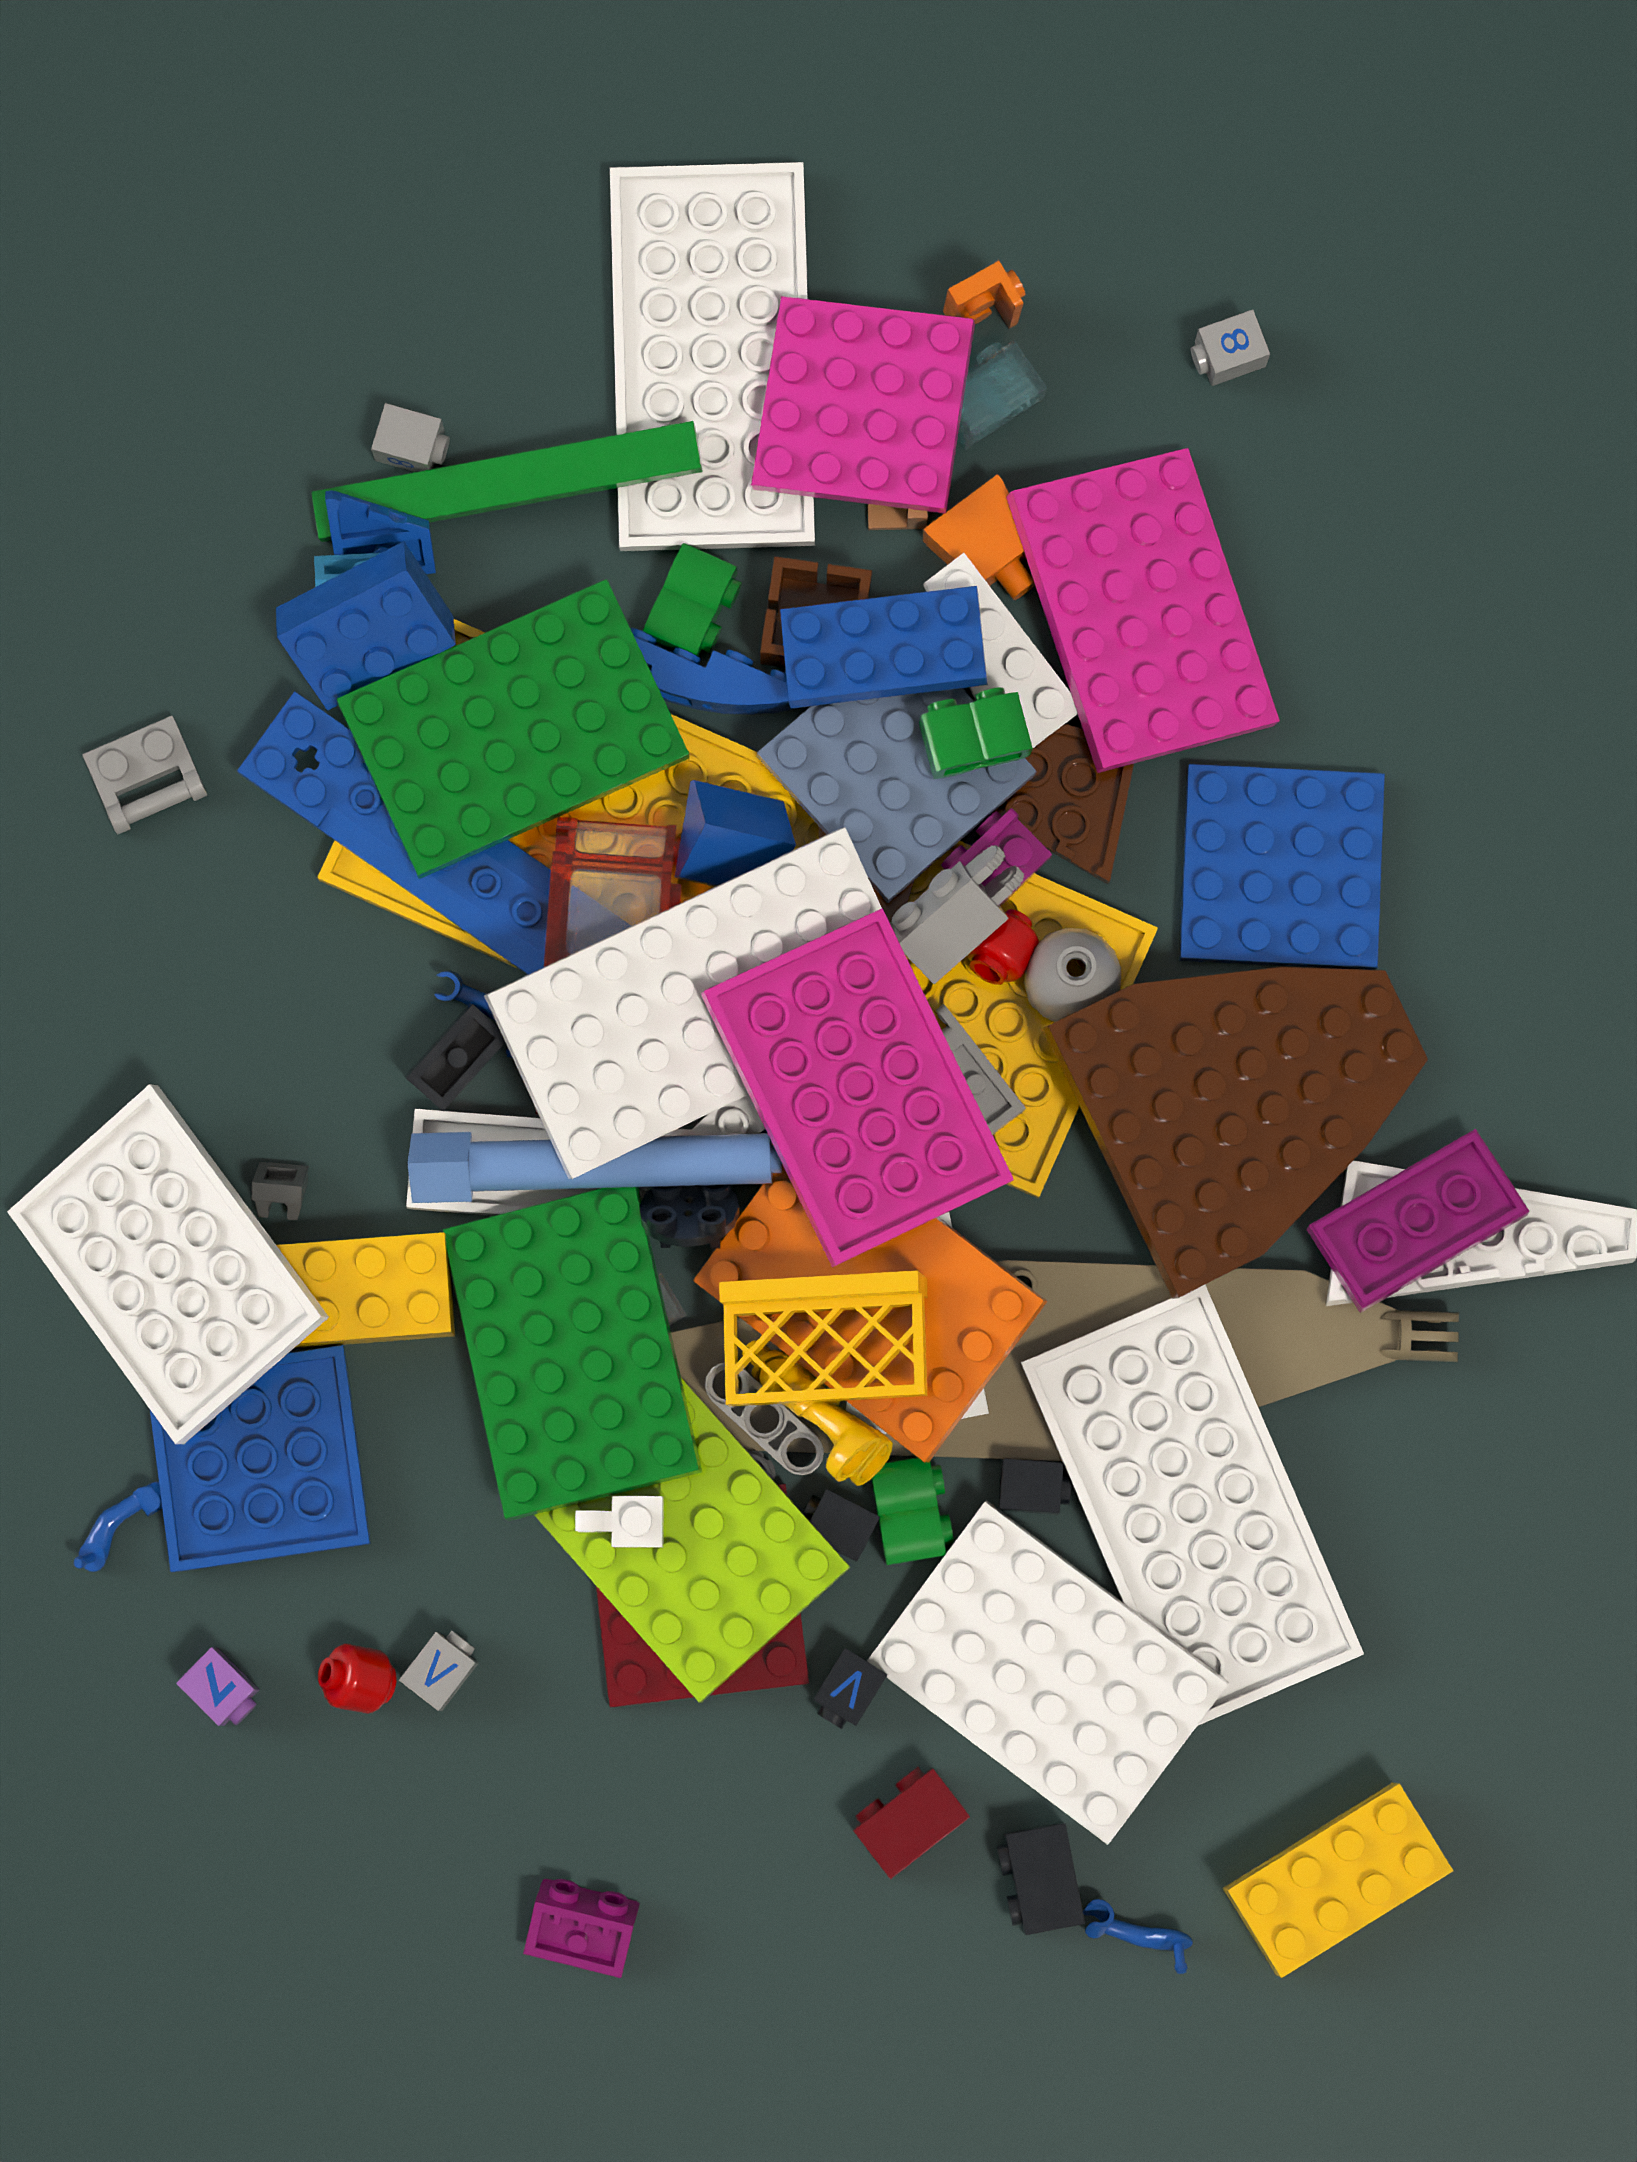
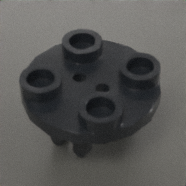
(689, 1214)

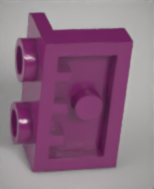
(1013, 839)
(581, 1927)

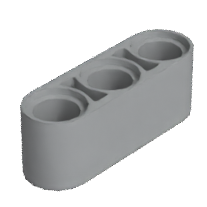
(774, 1442)

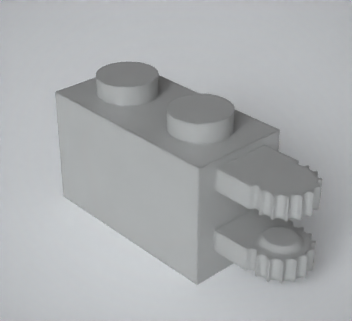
(955, 913)

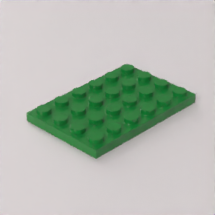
(513, 728)
(571, 1351)

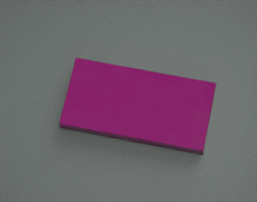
(1417, 1220)

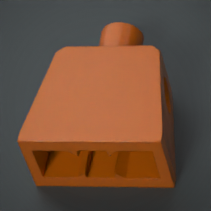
(986, 534)

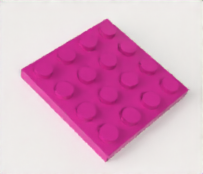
(863, 404)

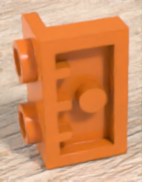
(984, 289)

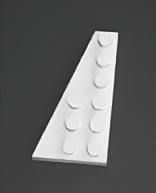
(1552, 1239)

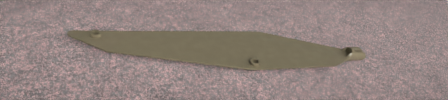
(1271, 1316)

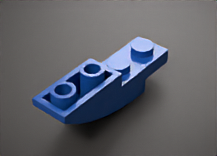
(723, 687)

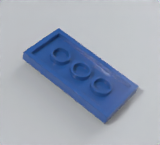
(883, 647)

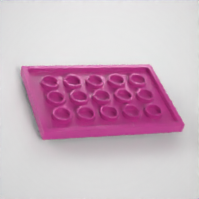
(1142, 609)
(857, 1087)

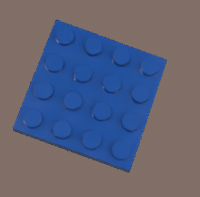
(1282, 867)
(268, 1471)

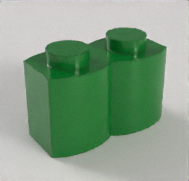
(692, 601)
(975, 733)
(910, 1512)

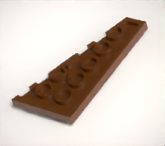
(1071, 804)

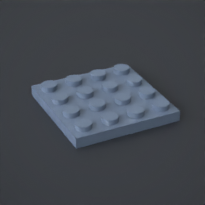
(870, 773)

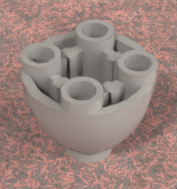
(1053, 989)

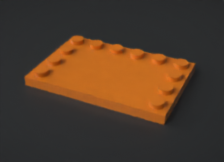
(971, 1310)

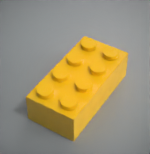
(377, 1288)
(1338, 1879)

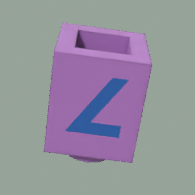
(219, 1688)

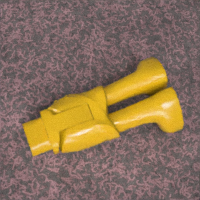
(858, 1447)

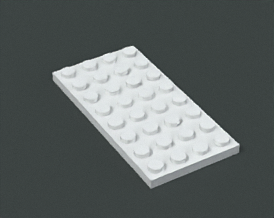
(694, 337)
(620, 1029)
(1193, 1497)

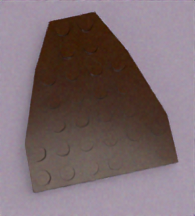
(1234, 1100)

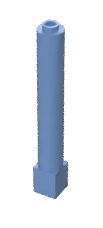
(453, 1167)

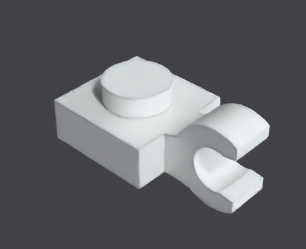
(633, 1521)

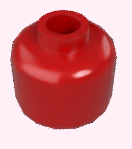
(1006, 951)
(357, 1678)

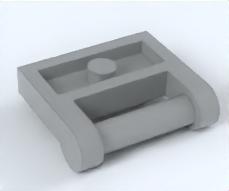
(137, 761)

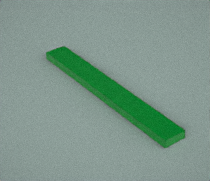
(529, 476)

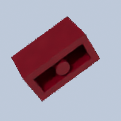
(910, 1821)

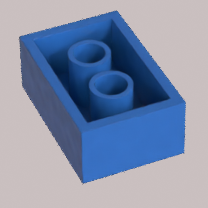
(365, 624)

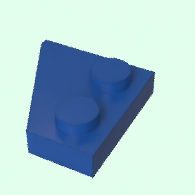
(372, 528)

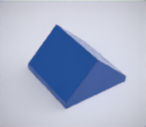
(730, 834)

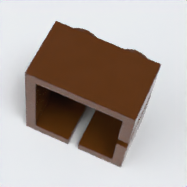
(796, 586)

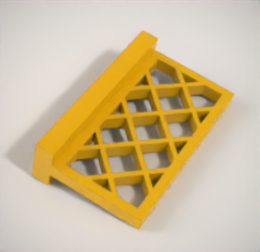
(819, 1294)

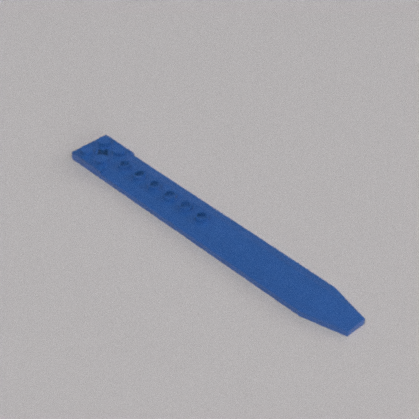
(490, 895)

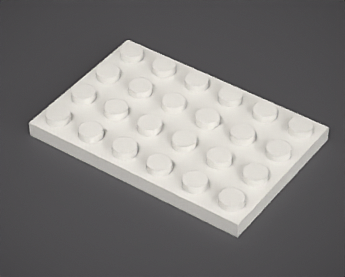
(167, 1264)
(1047, 1672)

